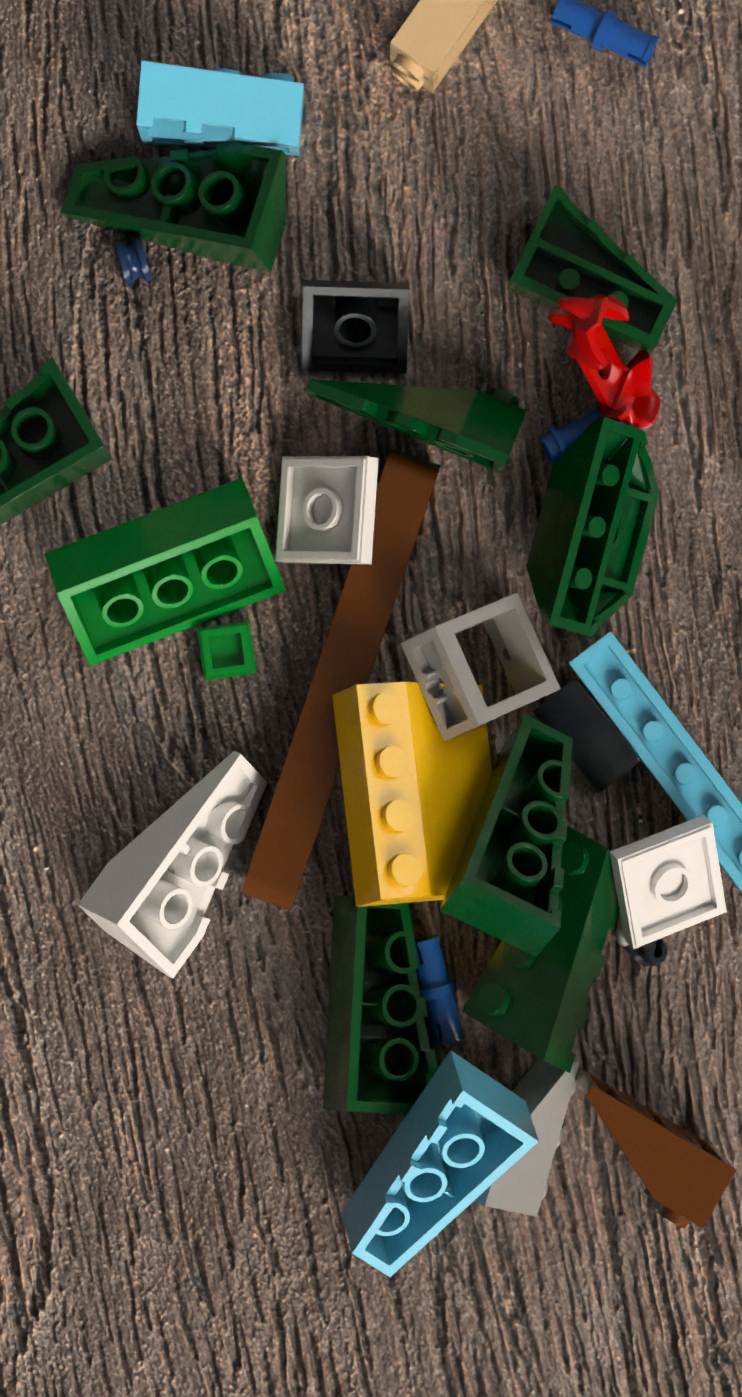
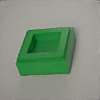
(226, 651)

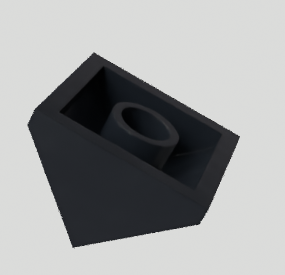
(355, 326)

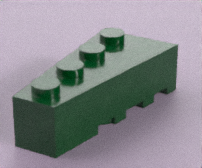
(44, 442)
(513, 852)
(375, 1012)

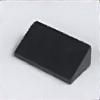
(597, 744)

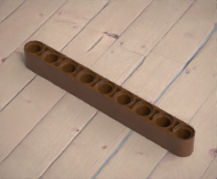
(344, 662)

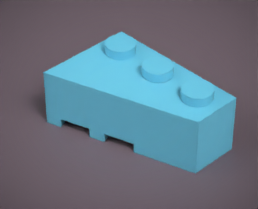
(218, 107)

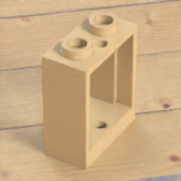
(434, 40)

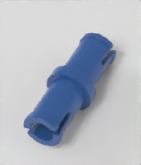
(605, 31)
(438, 992)

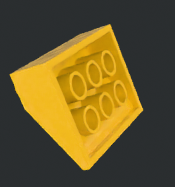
(405, 792)

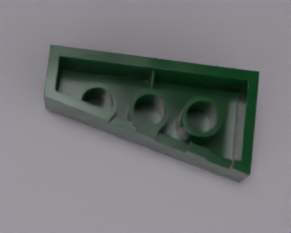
(544, 997)

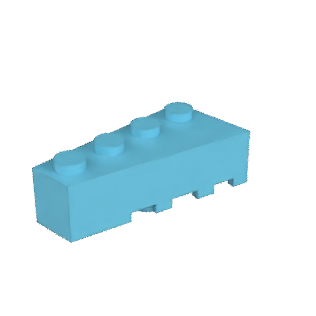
(437, 1163)

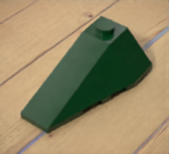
(202, 202)
(454, 420)

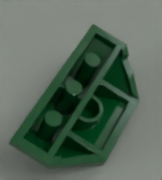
(593, 527)

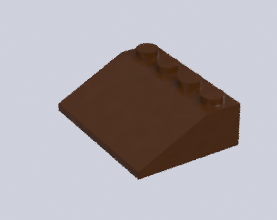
(678, 1168)

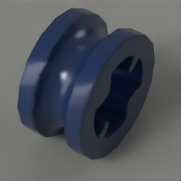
(133, 261)

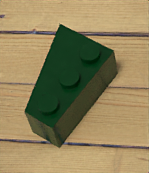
(577, 259)

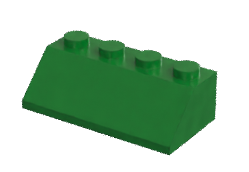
(164, 572)

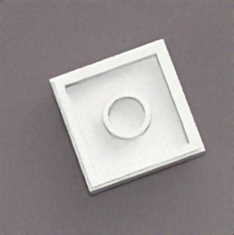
(326, 509)
(668, 881)

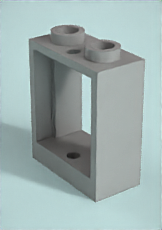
(439, 656)

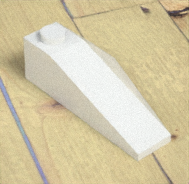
(164, 879)

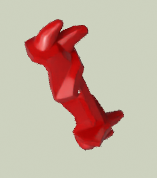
(622, 390)

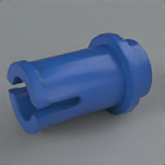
(558, 440)

